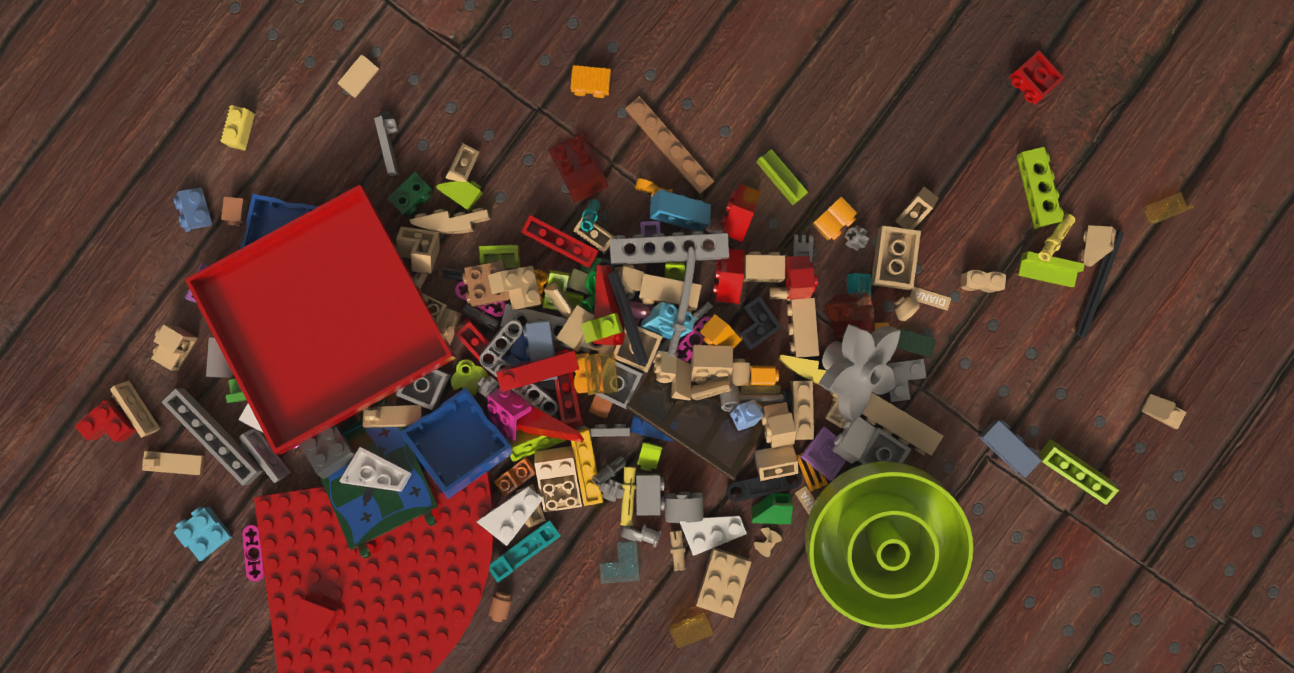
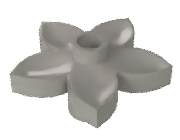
(859, 368)

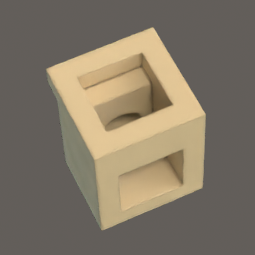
(665, 366)

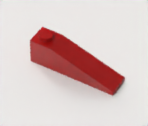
(559, 241)
(606, 304)
(473, 339)
(536, 370)
(568, 399)
(542, 424)

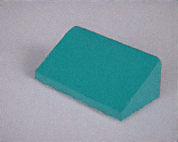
(859, 283)

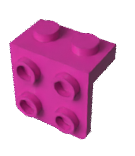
(505, 410)

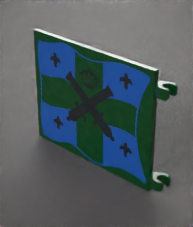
(371, 511)

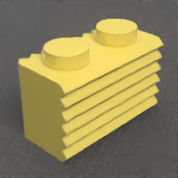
(237, 127)

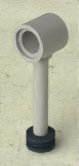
(732, 399)

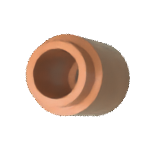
(500, 606)

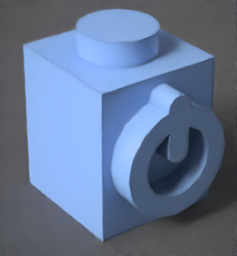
(746, 415)

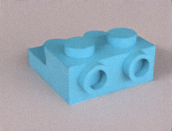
(663, 317)
(202, 532)

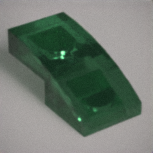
(916, 343)

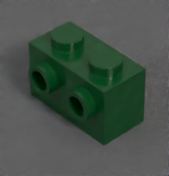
(411, 195)

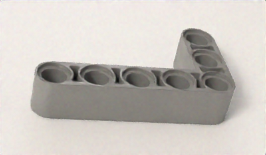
(499, 361)

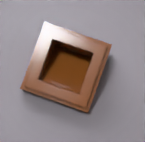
(600, 407)

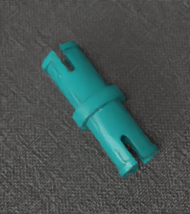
(590, 215)

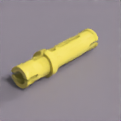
(1053, 242)
(628, 496)

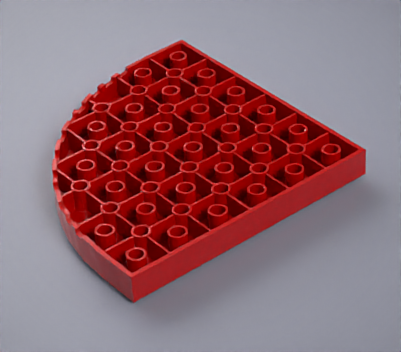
(397, 606)

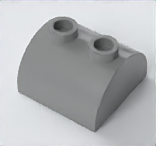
(216, 362)

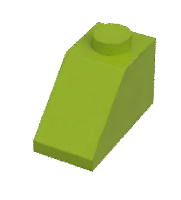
(463, 193)
(649, 456)

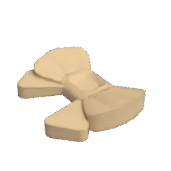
(772, 538)

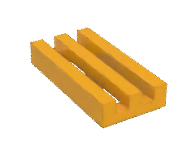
(817, 485)

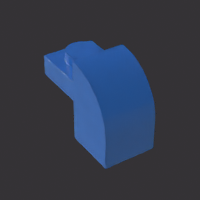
(643, 428)

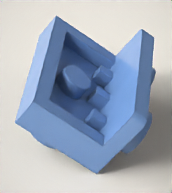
(192, 209)

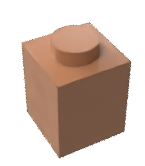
(235, 211)

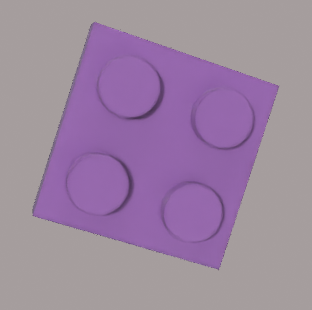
(820, 454)

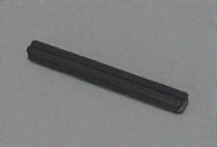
(628, 318)

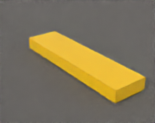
(586, 468)

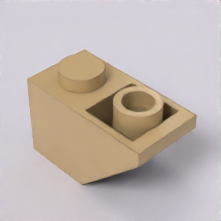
(1098, 243)

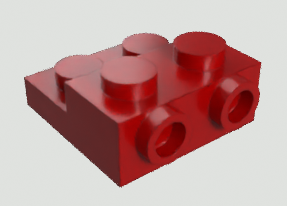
(1036, 78)

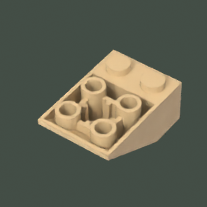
(557, 479)

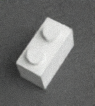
(853, 439)

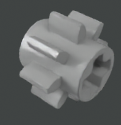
(856, 237)
(487, 386)
(612, 490)

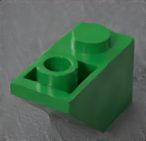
(773, 509)

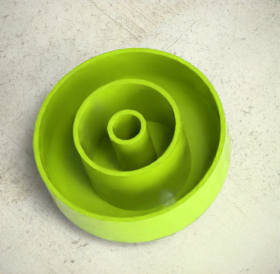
(888, 545)

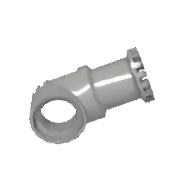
(646, 534)

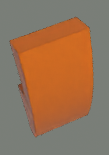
(515, 476)

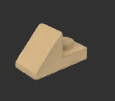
(1163, 410)

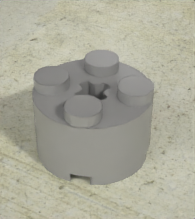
(683, 507)

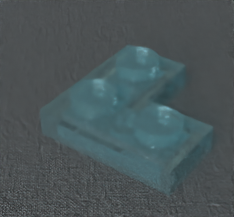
(624, 570)

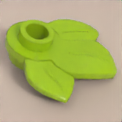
(468, 379)

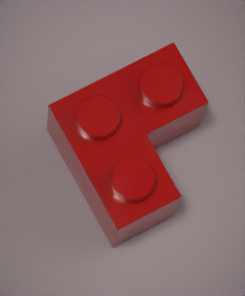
(741, 210)
(730, 277)
(800, 277)
(108, 419)

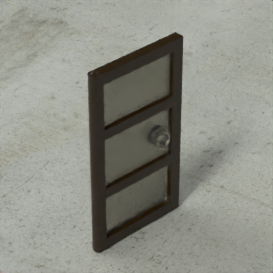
(695, 425)

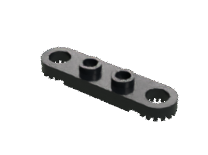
(755, 488)

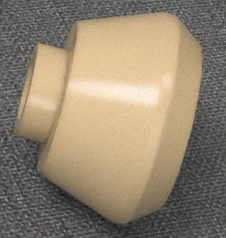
(906, 308)

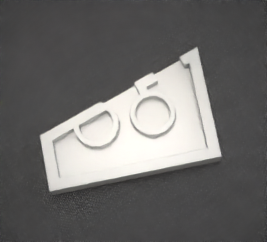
(375, 472)
(511, 515)
(712, 532)

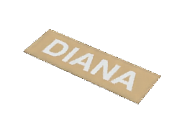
(930, 298)
(806, 498)

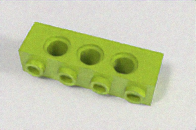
(1034, 196)
(1078, 472)

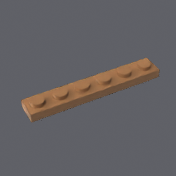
(669, 145)

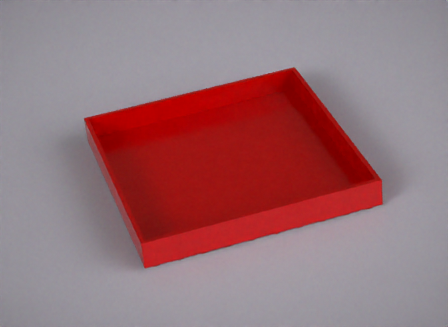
(319, 319)

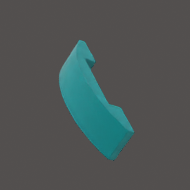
(523, 551)

